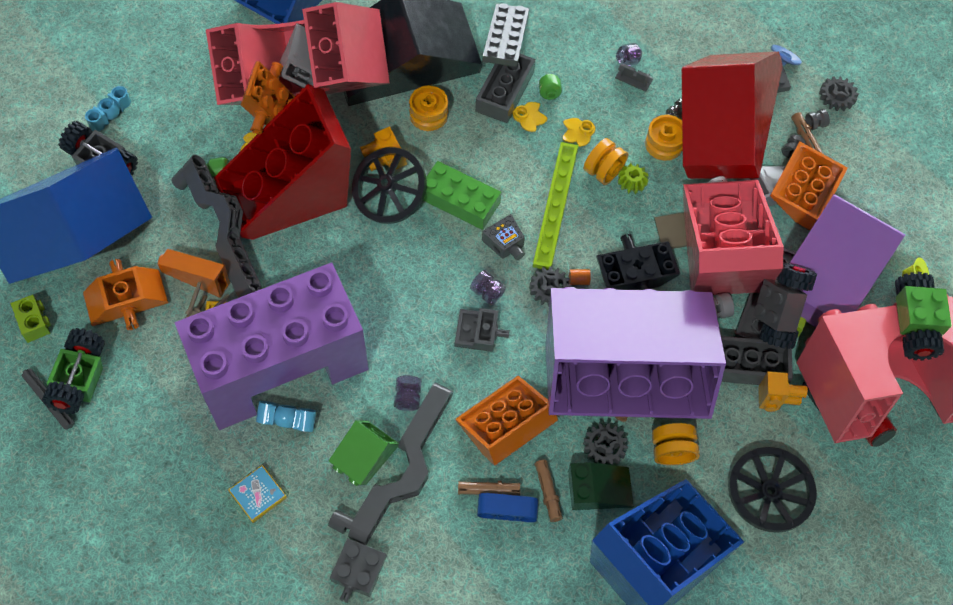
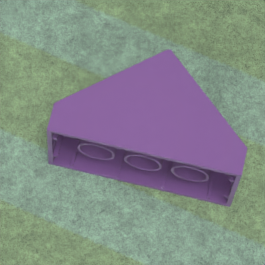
(847, 254)

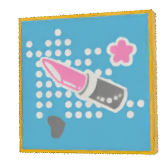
(257, 493)

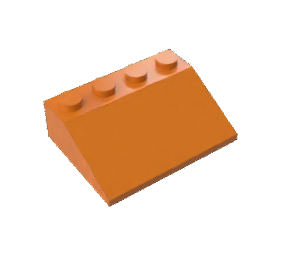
(807, 184)
(507, 419)

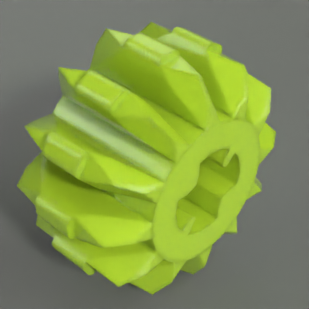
(633, 178)

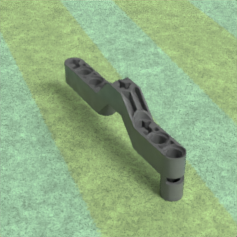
(230, 214)
(412, 481)

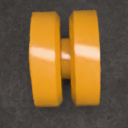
(428, 108)
(665, 137)
(605, 161)
(675, 444)

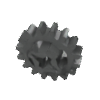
(838, 93)
(547, 279)
(610, 438)

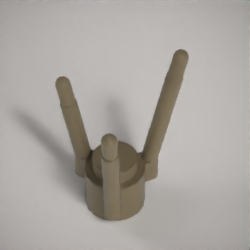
(192, 311)

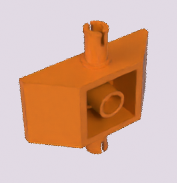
(265, 95)
(124, 294)

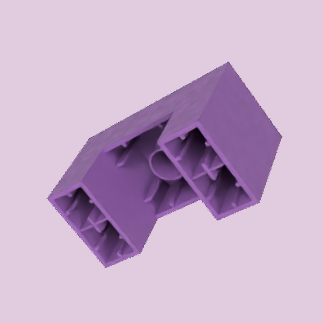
(272, 340)

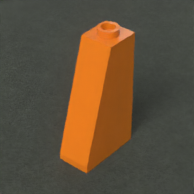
(195, 270)

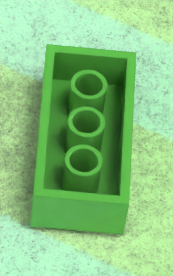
(461, 195)

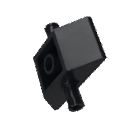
(638, 266)

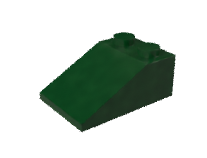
(599, 486)

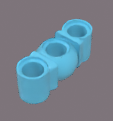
(108, 108)
(286, 416)

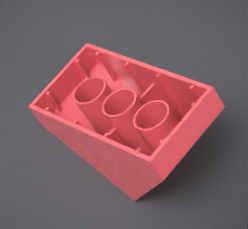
(730, 237)

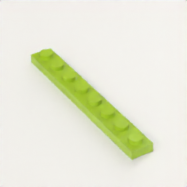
(555, 206)

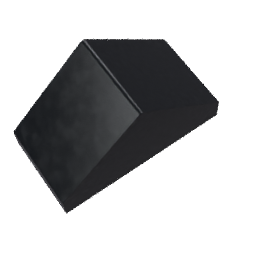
(423, 46)

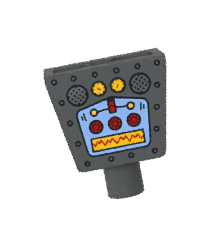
(505, 238)

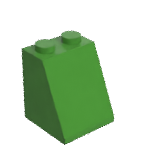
(362, 452)

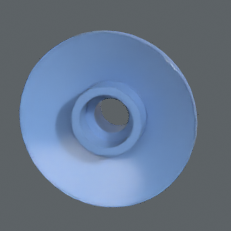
(786, 56)

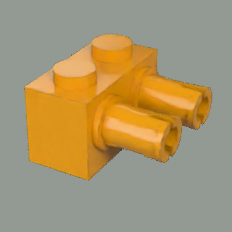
(383, 139)
(776, 391)

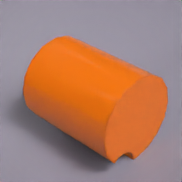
(579, 276)

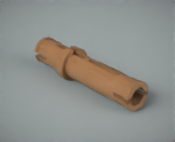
(798, 121)
(488, 487)
(550, 499)

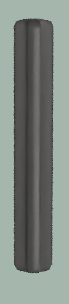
(39, 388)

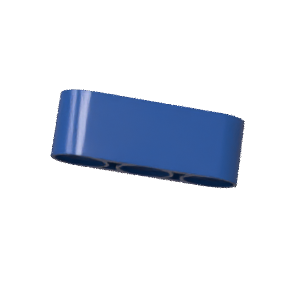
(507, 507)

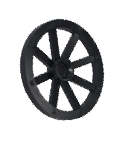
(391, 187)
(773, 485)

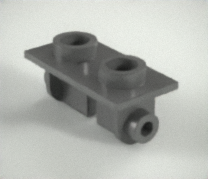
(637, 79)

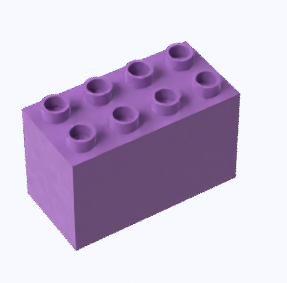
(633, 353)

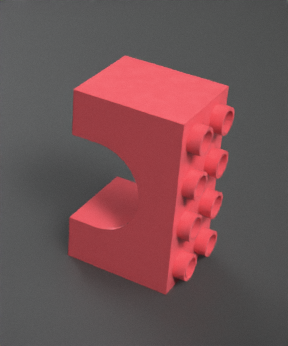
(342, 47)
(854, 366)

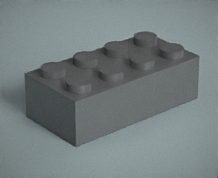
(504, 89)
(752, 358)

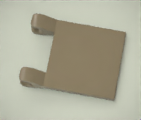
(672, 229)

